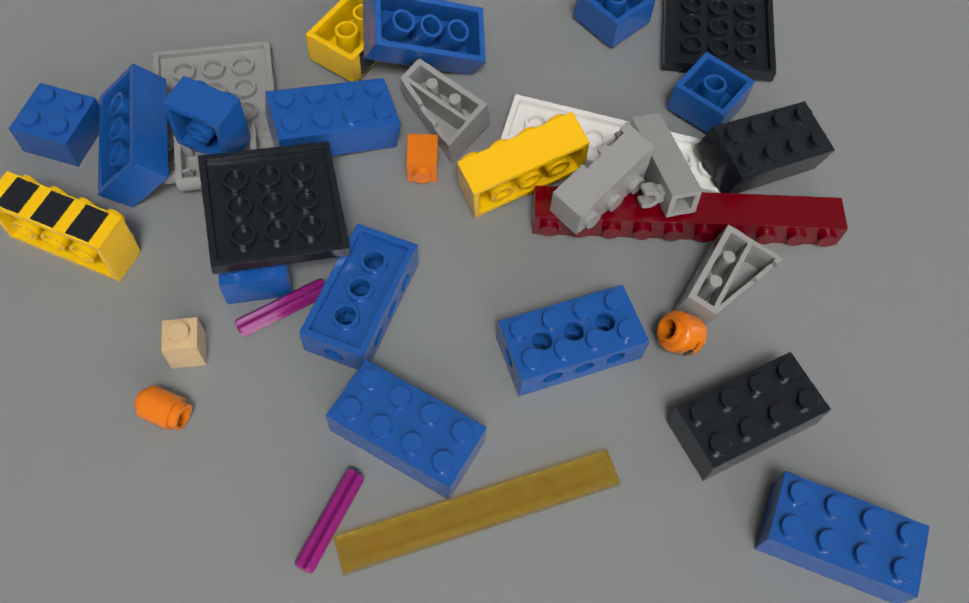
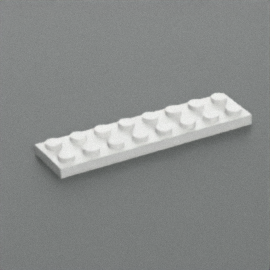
(599, 130)

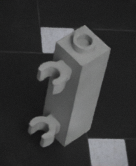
(668, 173)

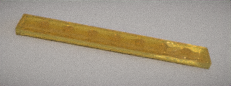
(475, 512)

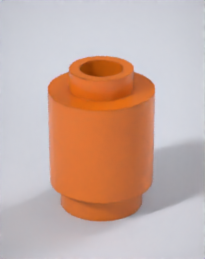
(162, 408)

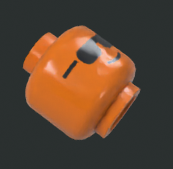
(681, 333)

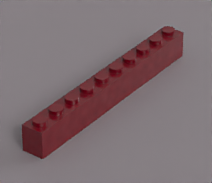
(758, 216)

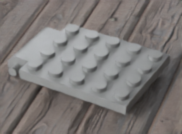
(232, 68)

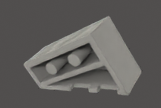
(444, 108)
(605, 182)
(725, 273)

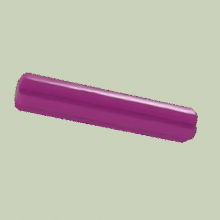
(279, 308)
(329, 521)

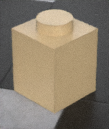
(183, 342)

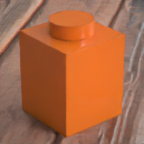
(422, 158)

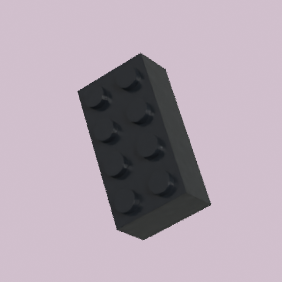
(764, 148)
(747, 415)

